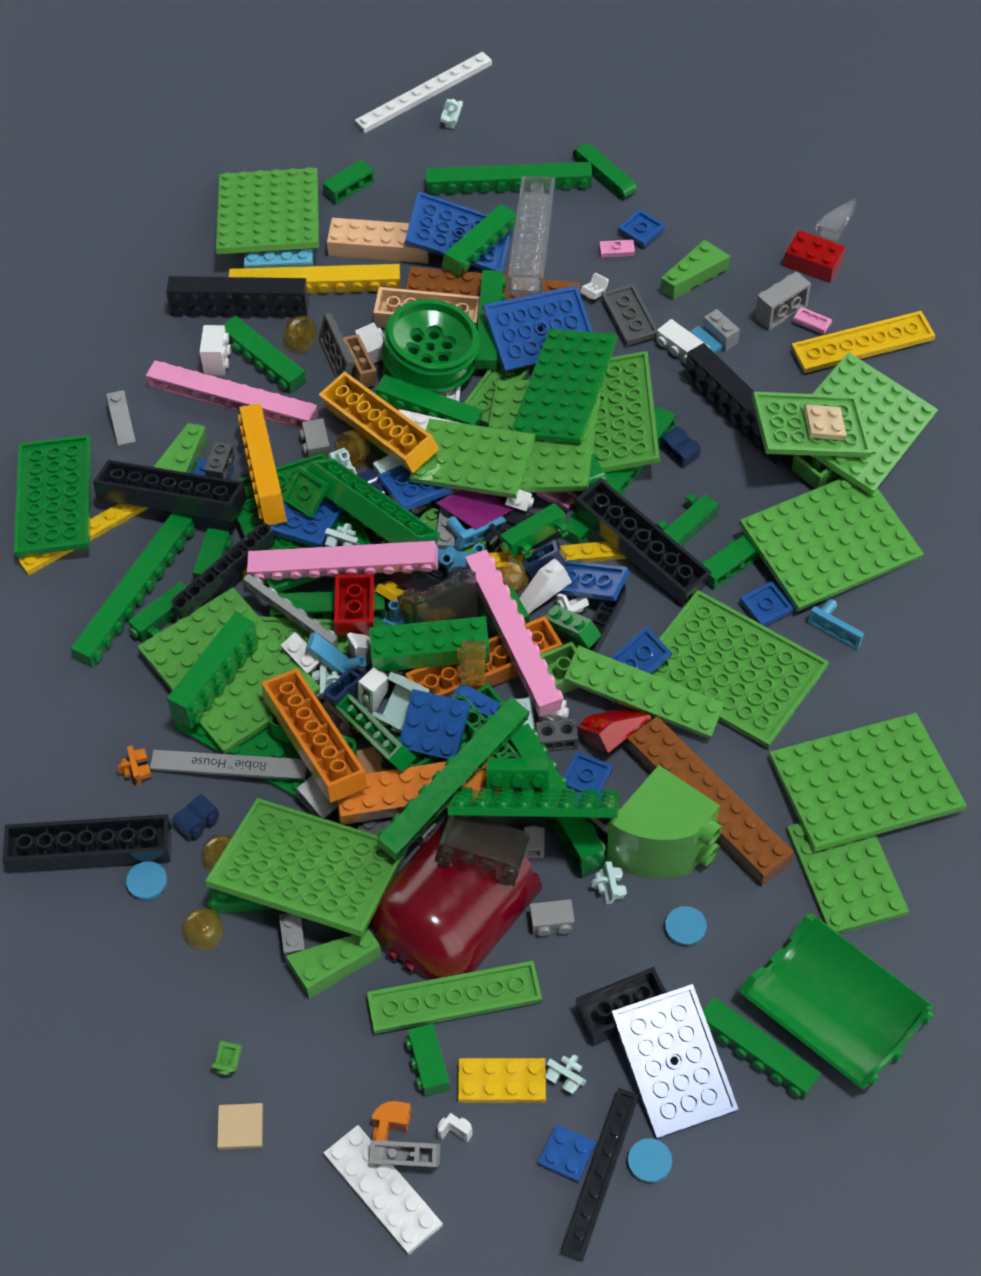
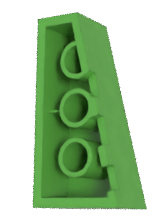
(695, 268)
(185, 449)
(332, 962)

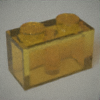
(472, 662)

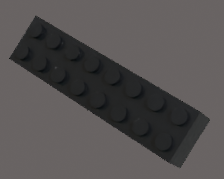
(237, 296)
(727, 392)
(170, 490)
(641, 541)
(87, 843)

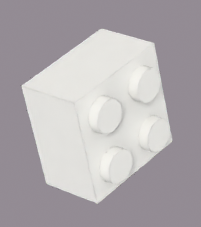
(215, 350)

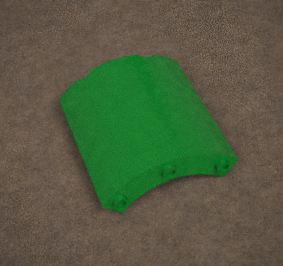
(838, 1001)

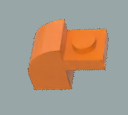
(390, 1116)

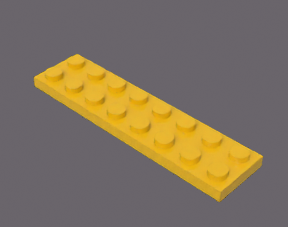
(863, 341)

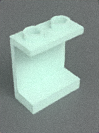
(398, 703)

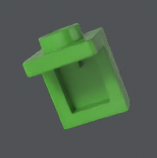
(227, 1057)

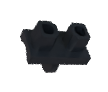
(494, 538)

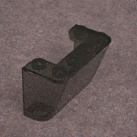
(447, 601)
(483, 844)

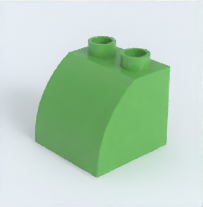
(664, 829)

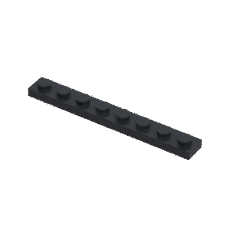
(600, 1175)

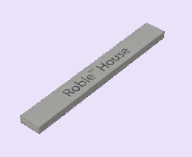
(229, 765)

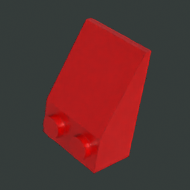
(610, 728)

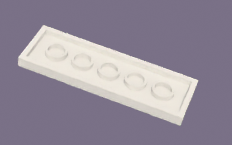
(383, 1191)

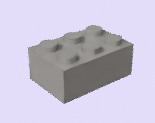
(782, 300)

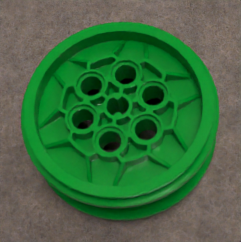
(430, 345)

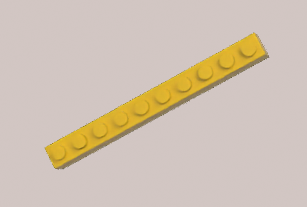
(333, 278)

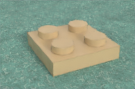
(825, 422)

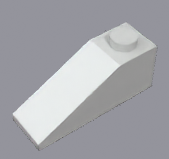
(545, 584)

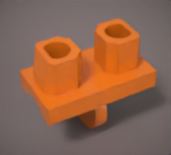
(139, 772)

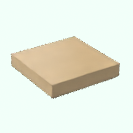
(240, 1126)

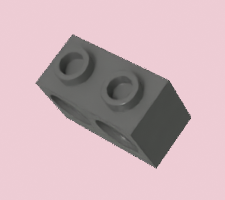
(220, 460)
(558, 740)

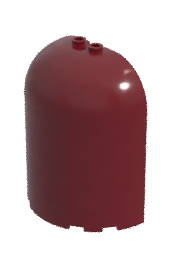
(449, 916)

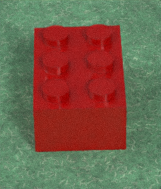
(814, 256)
(354, 604)

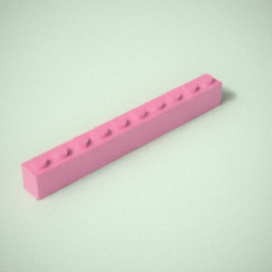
(229, 394)
(343, 560)
(514, 635)

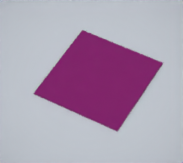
(474, 508)

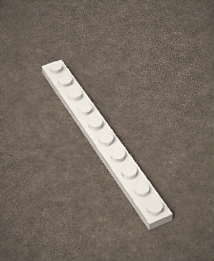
(423, 92)

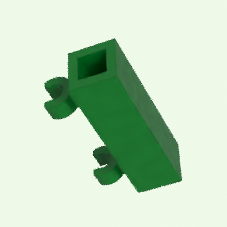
(692, 520)
(534, 530)
(155, 616)
(227, 903)

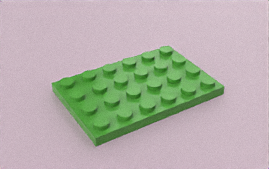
(785, 427)
(476, 458)
(849, 881)

